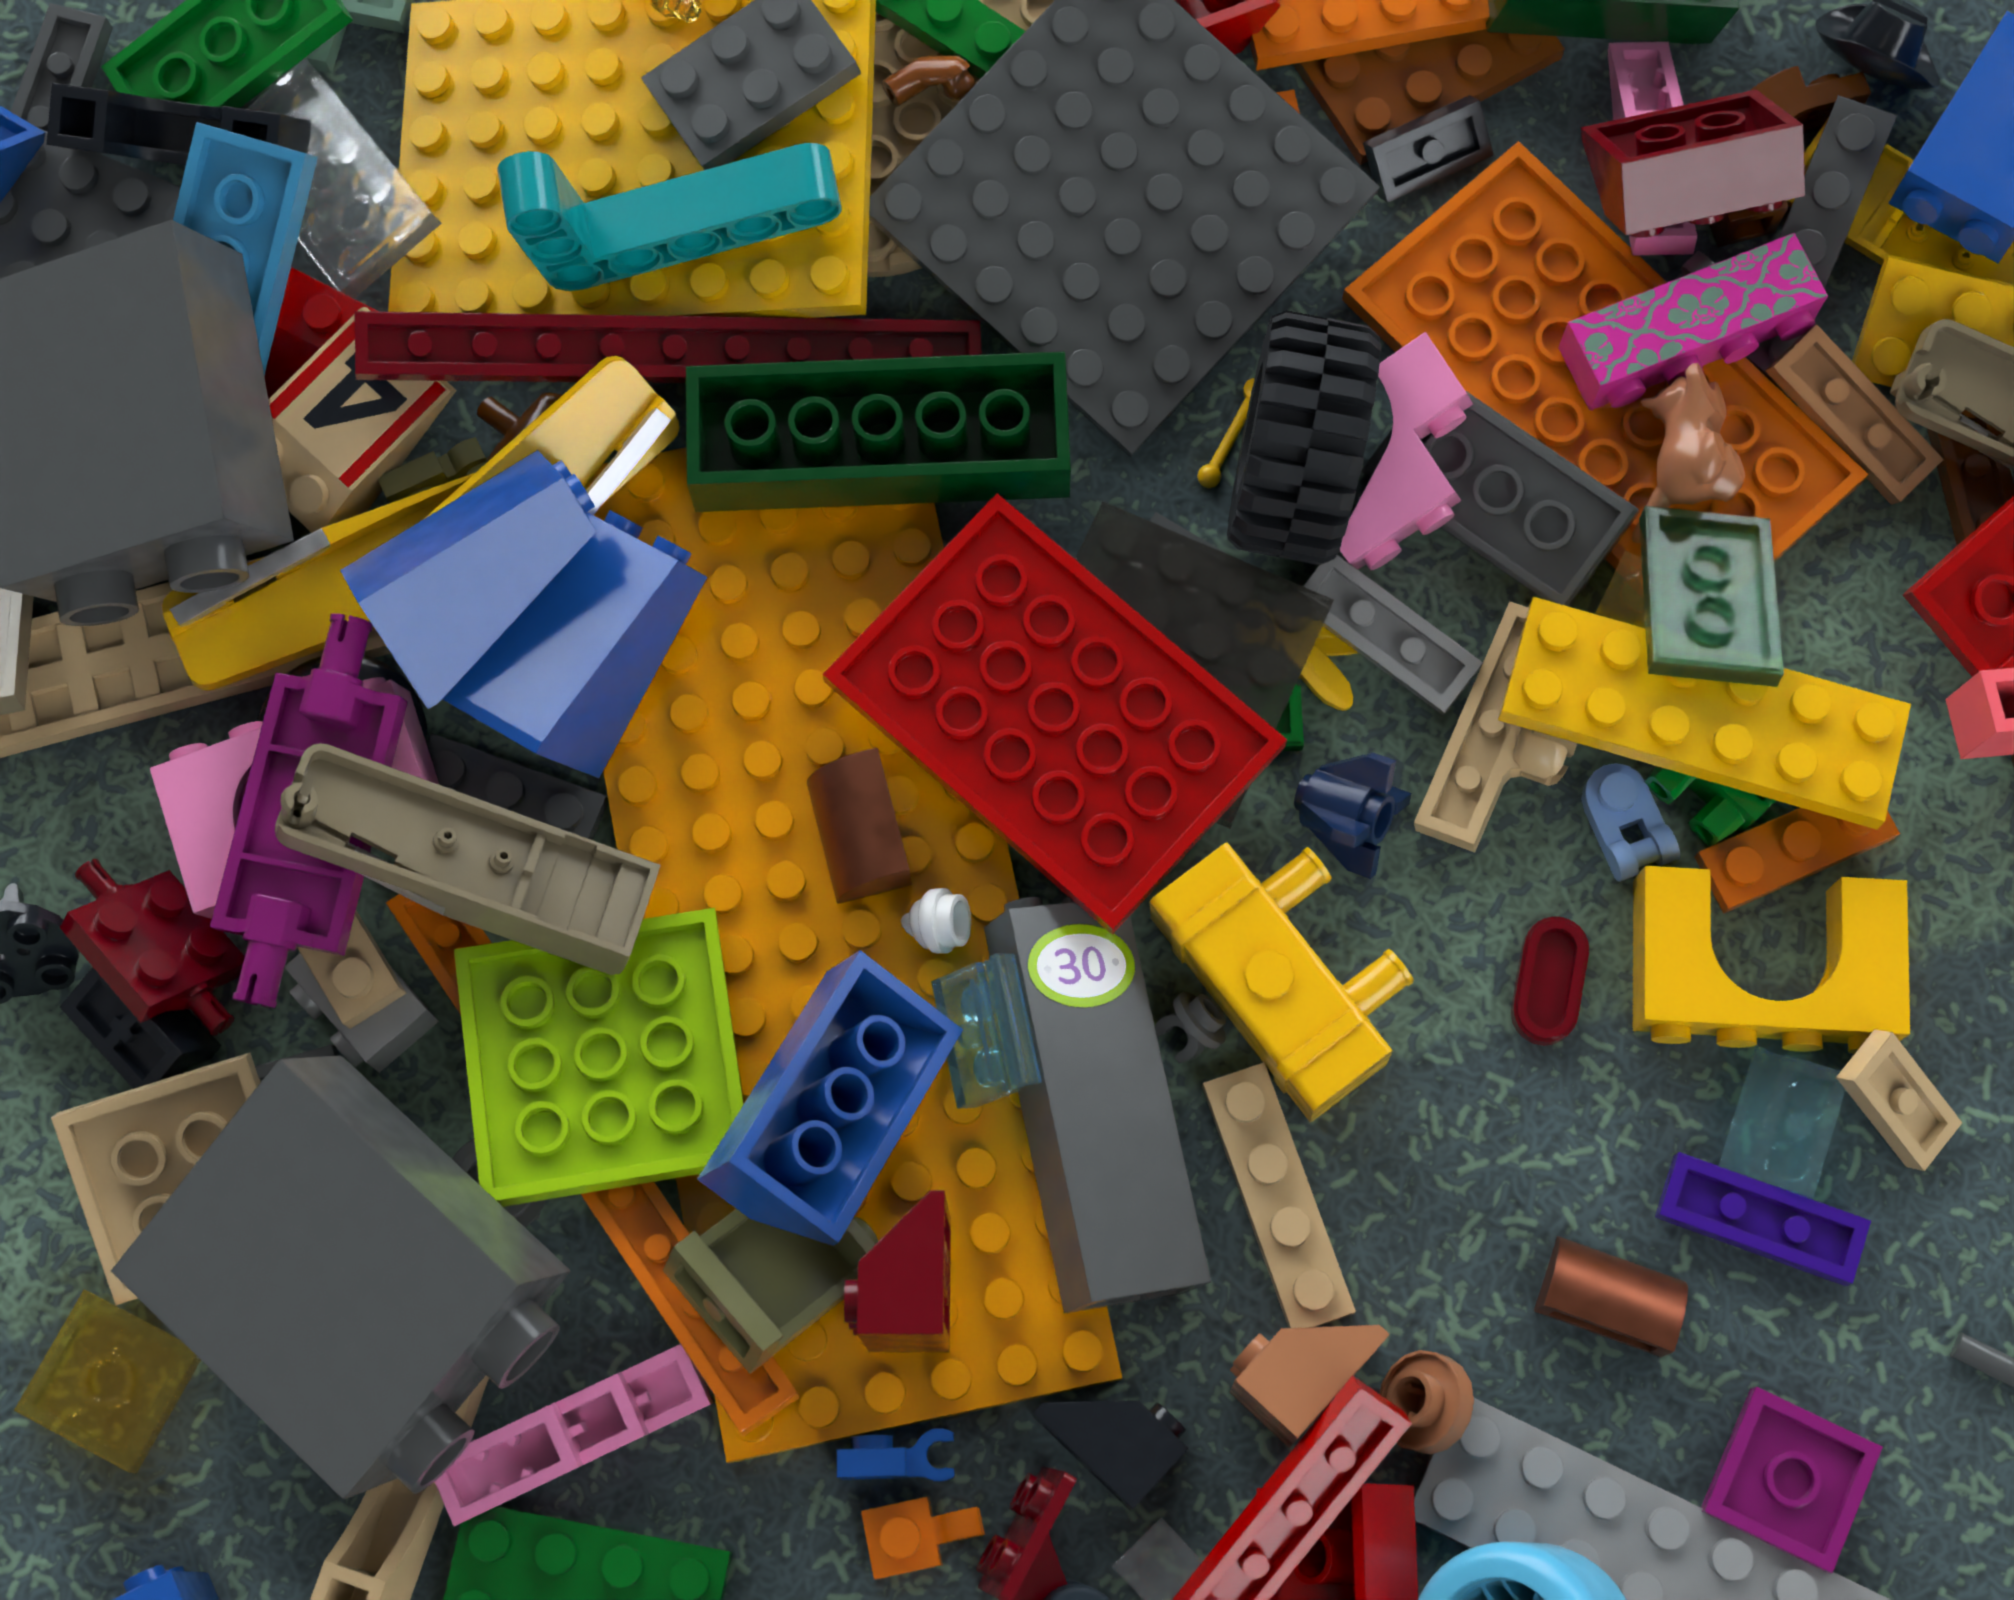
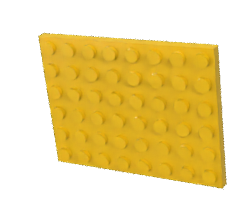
(570, 85)

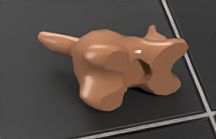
(1693, 456)

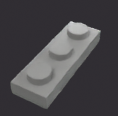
(1393, 635)

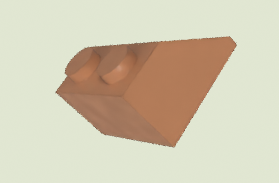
(1300, 1373)

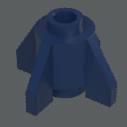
(1351, 808)

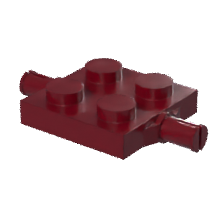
(153, 946)

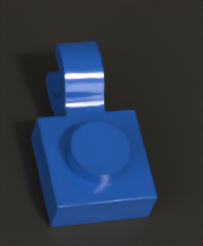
(877, 1459)

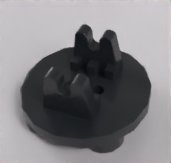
(32, 949)

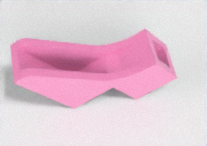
(1408, 485)

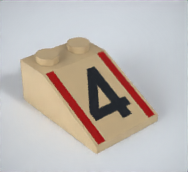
(345, 432)

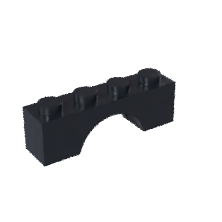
(154, 127)

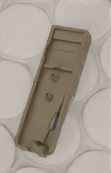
(1959, 371)
(469, 857)

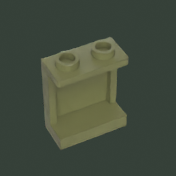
(762, 1282)

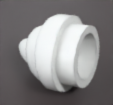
(939, 921)

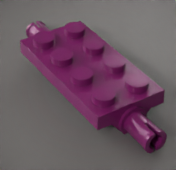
(271, 891)

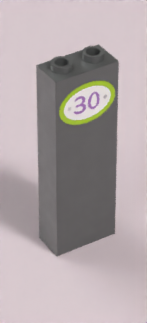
(1103, 1114)

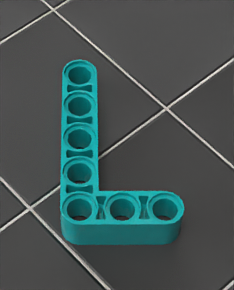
(663, 222)

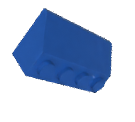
(832, 1102)

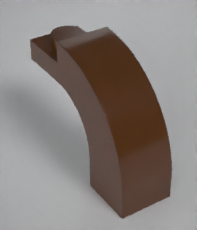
(1809, 106)

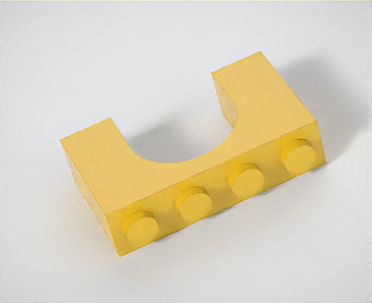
(1686, 992)

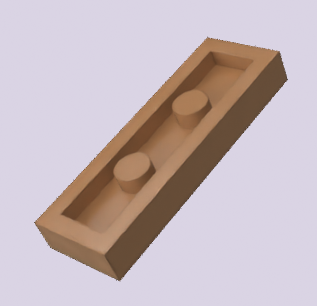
(1854, 414)

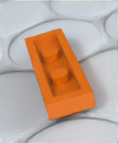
(1785, 853)

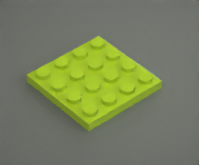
(596, 1073)

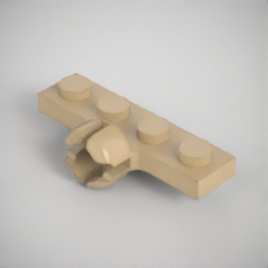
(1487, 751)

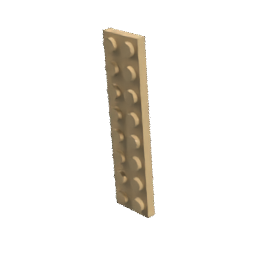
(115, 675)

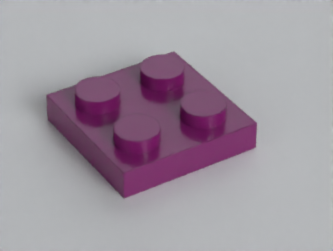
(1791, 1479)

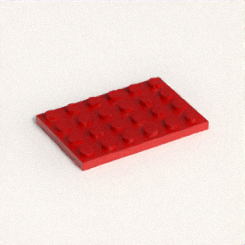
(1055, 712)

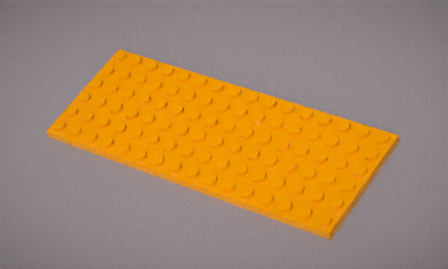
(723, 803)

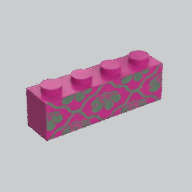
(1693, 320)

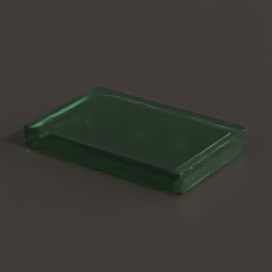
(1710, 596)

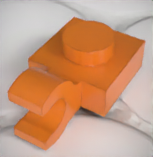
(908, 1537)

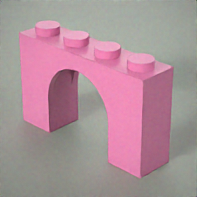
(206, 787)

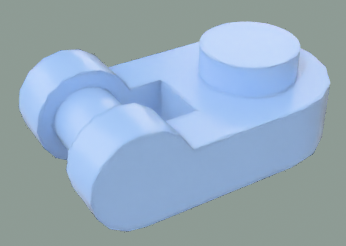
(1619, 799)

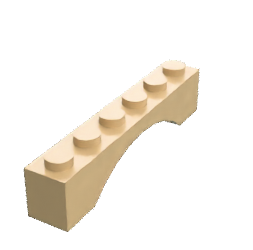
(387, 1537)

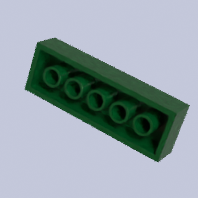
(877, 431)

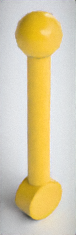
(1209, 474)

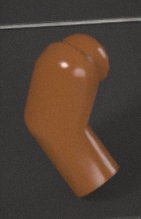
(927, 72)

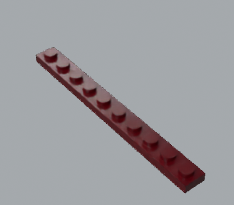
(659, 347)

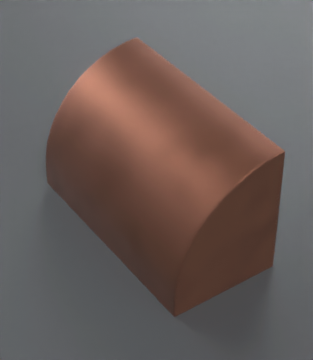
(858, 827)
(1613, 1298)

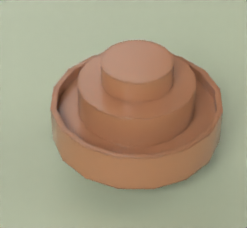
(1434, 1397)

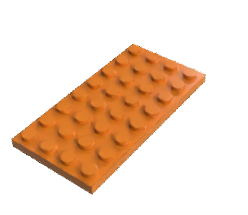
(1494, 293)

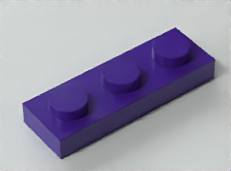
(1763, 1219)

